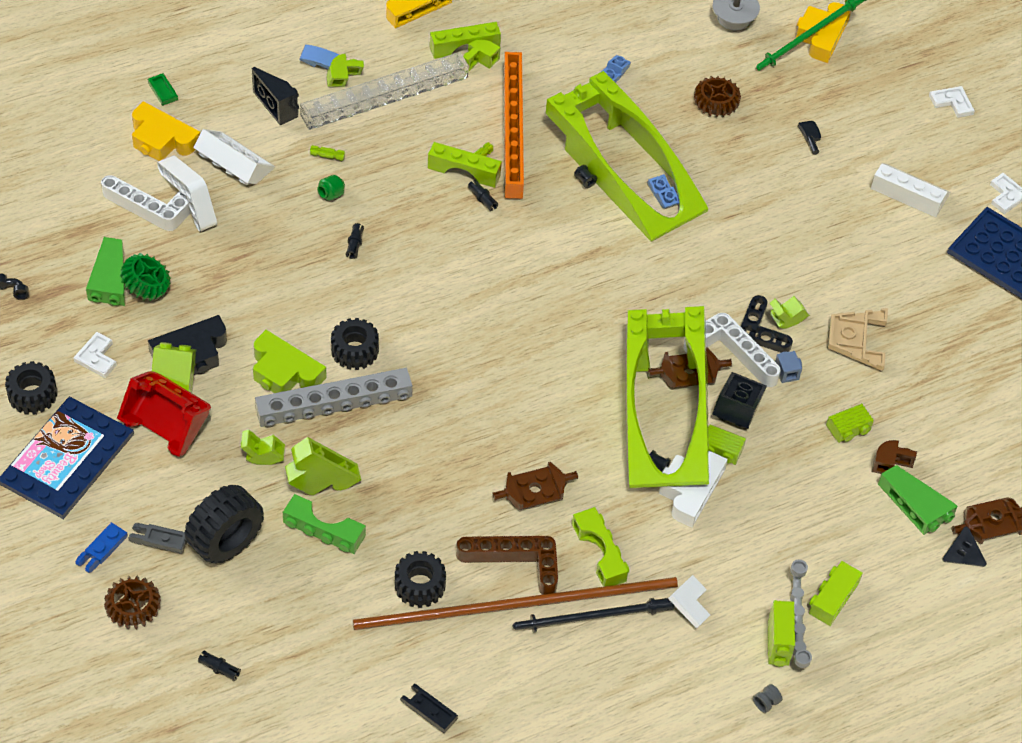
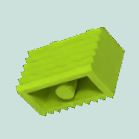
(850, 423)
(726, 444)

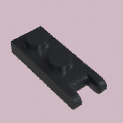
(430, 709)

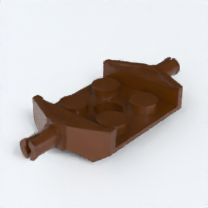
(674, 369)
(548, 479)
(984, 527)

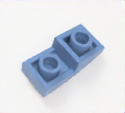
(317, 56)
(616, 67)
(663, 192)

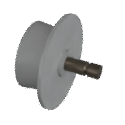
(736, 13)

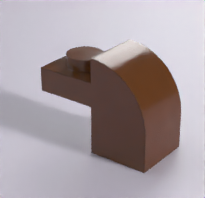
(890, 454)

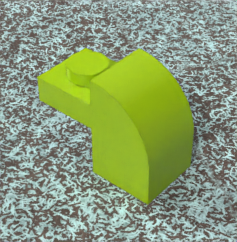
(482, 52)
(340, 69)
(788, 313)
(264, 450)

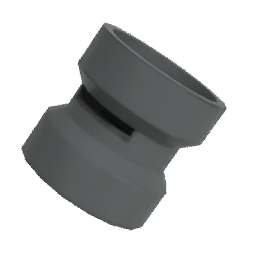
(767, 698)

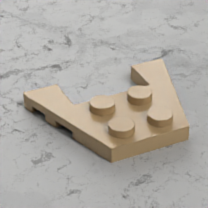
(849, 336)

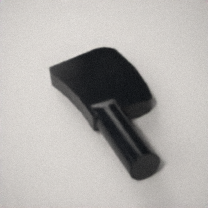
(811, 134)

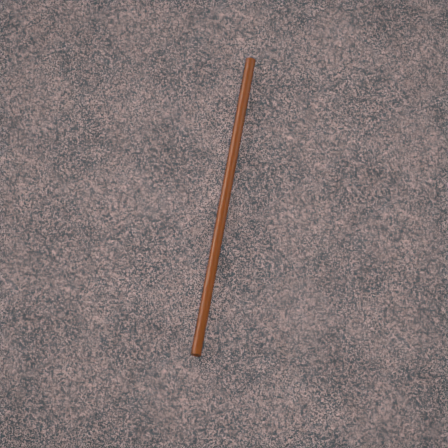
(514, 603)

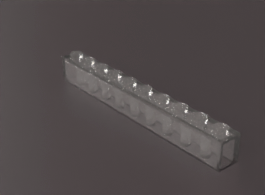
(384, 90)

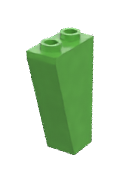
(105, 278)
(917, 500)

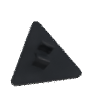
(965, 551)

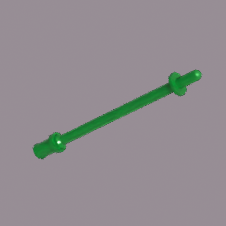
(850, 5)

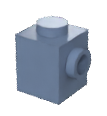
(789, 365)

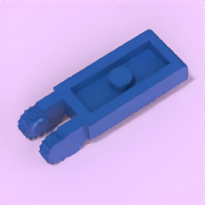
(102, 547)

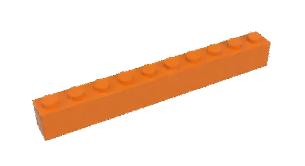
(513, 125)

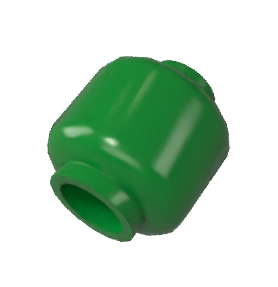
(331, 187)

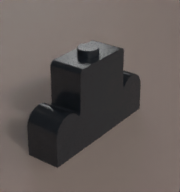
(202, 337)

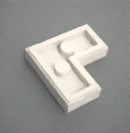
(955, 97)
(1010, 193)
(93, 356)
(686, 601)

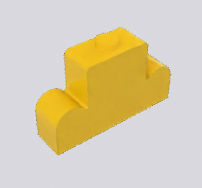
(404, 11)
(826, 39)
(159, 133)

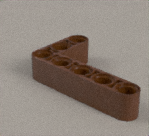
(516, 553)

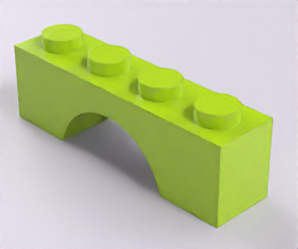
(446, 41)
(484, 169)
(590, 527)

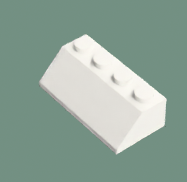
(232, 156)
(909, 189)

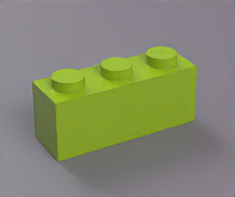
(835, 592)

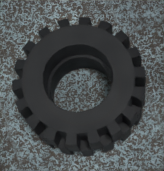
(358, 355)
(30, 375)
(420, 593)

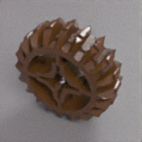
(717, 96)
(139, 593)

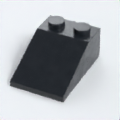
(275, 95)
(739, 400)

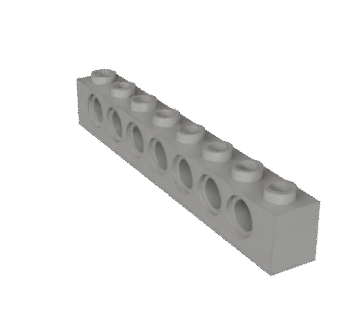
(349, 394)

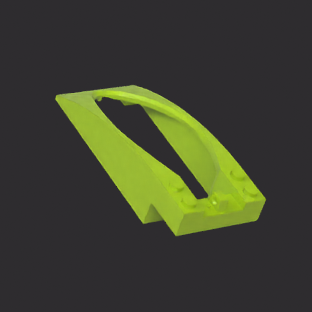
(601, 89)
(640, 329)

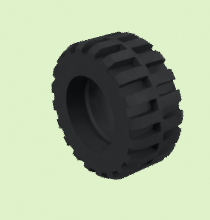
(224, 524)

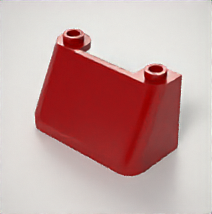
(164, 410)

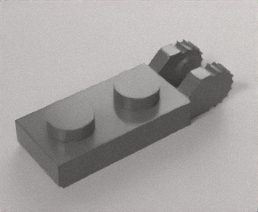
(158, 537)

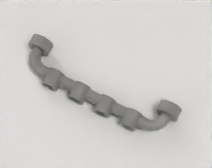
(802, 656)

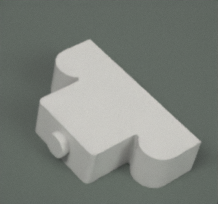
(691, 499)

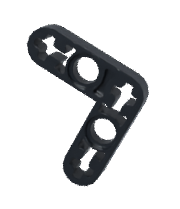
(754, 327)

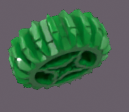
(145, 276)

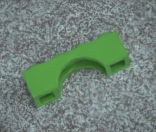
(345, 534)

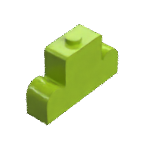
(283, 365)
(319, 467)

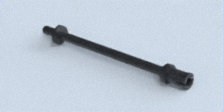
(652, 606)

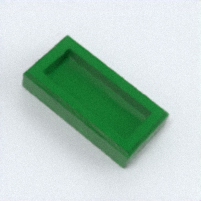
(162, 89)

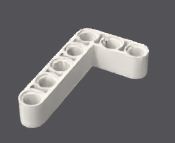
(193, 188)
(163, 215)
(748, 352)

